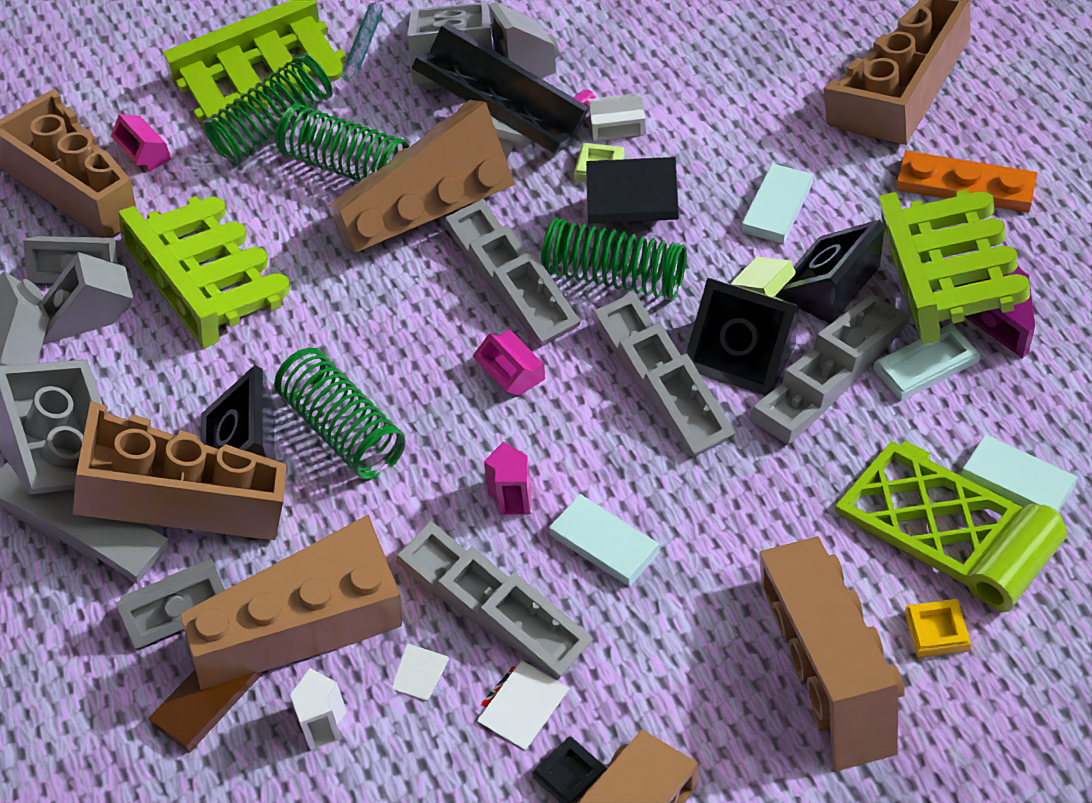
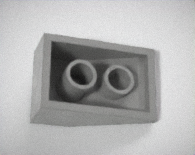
(425, 23)
(45, 421)

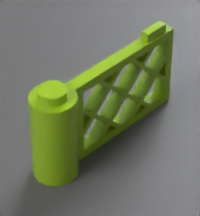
(1010, 550)

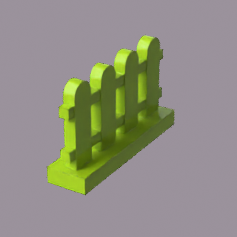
(247, 42)
(164, 257)
(921, 278)

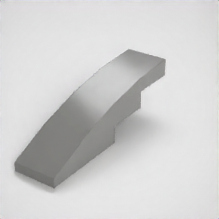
(512, 272)
(828, 370)
(663, 374)
(123, 545)
(493, 600)

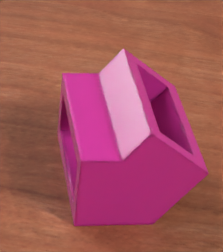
(152, 149)
(510, 362)
(509, 479)

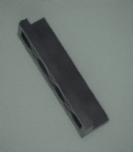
(508, 89)

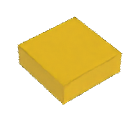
(937, 628)

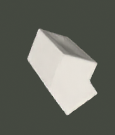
(617, 116)
(318, 708)

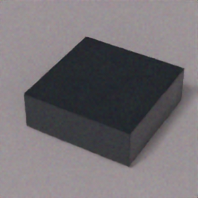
(568, 772)

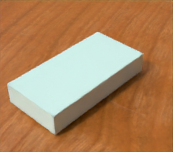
(777, 203)
(926, 364)
(1018, 475)
(604, 540)

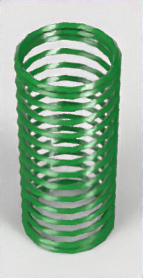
(307, 84)
(308, 133)
(668, 260)
(317, 381)

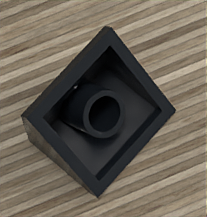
(632, 190)
(835, 270)
(742, 336)
(242, 416)

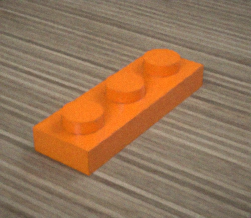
(945, 176)

